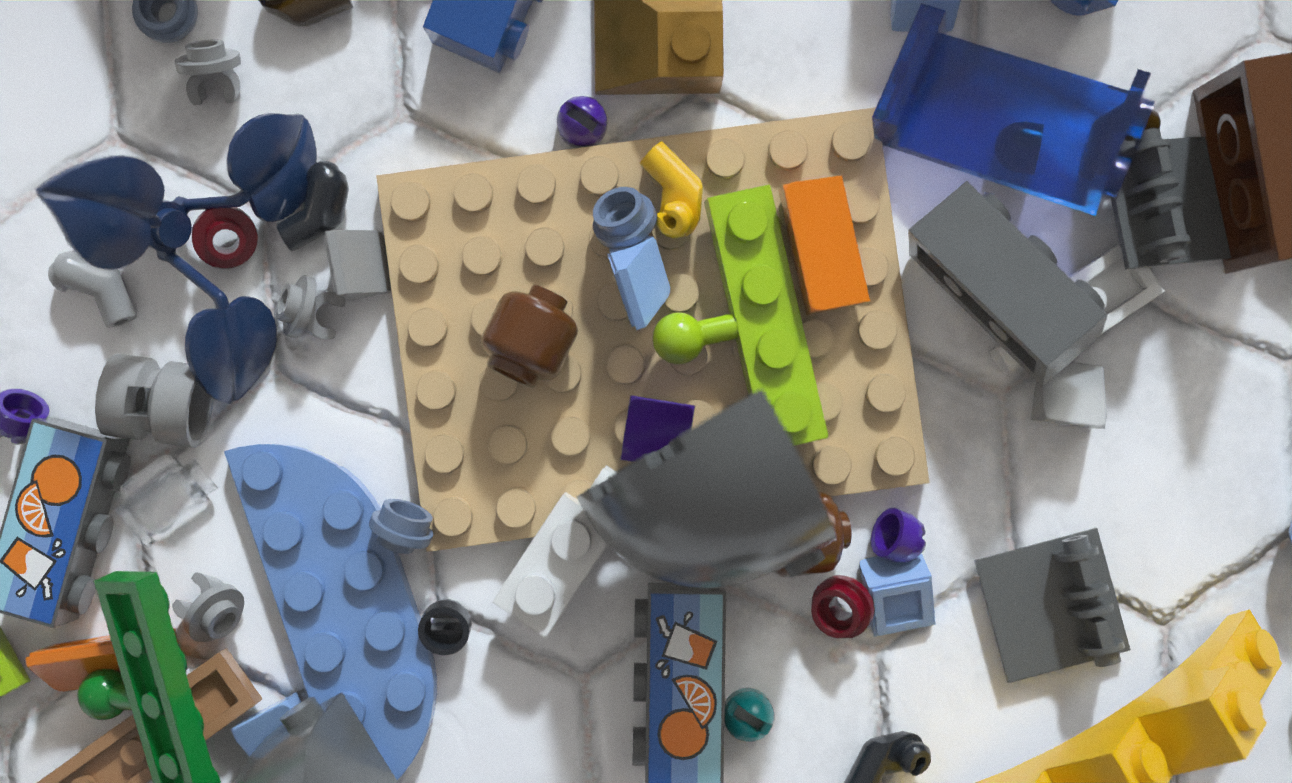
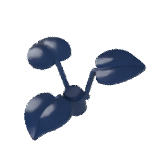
(118, 209)

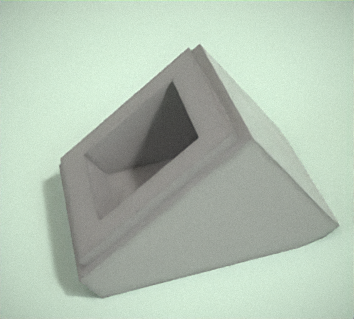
(357, 263)
(1073, 397)

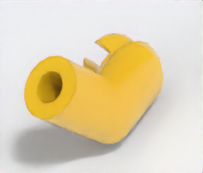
(680, 191)

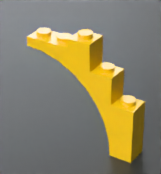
(1184, 723)

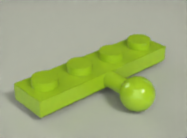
(761, 311)

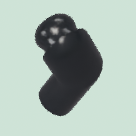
(323, 206)
(890, 755)

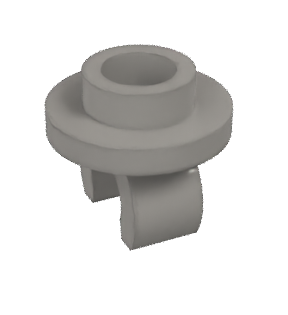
(209, 61)
(299, 306)
(213, 612)

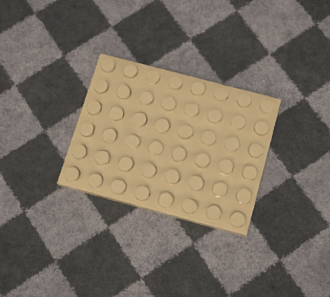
(505, 452)

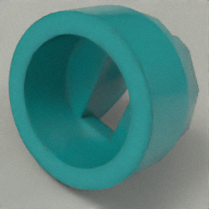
(757, 705)

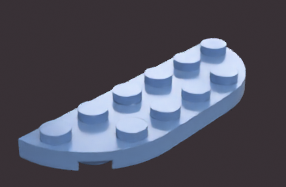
(339, 593)

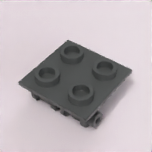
(1169, 204)
(1053, 606)

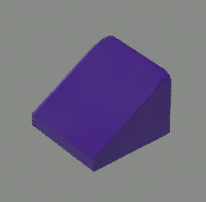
(653, 425)

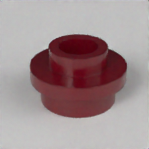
(213, 221)
(831, 617)

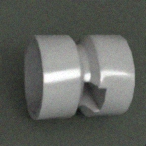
(143, 399)

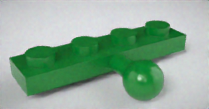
(149, 680)

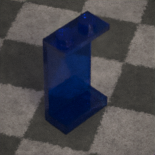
(1009, 117)

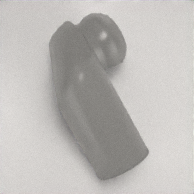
(106, 286)

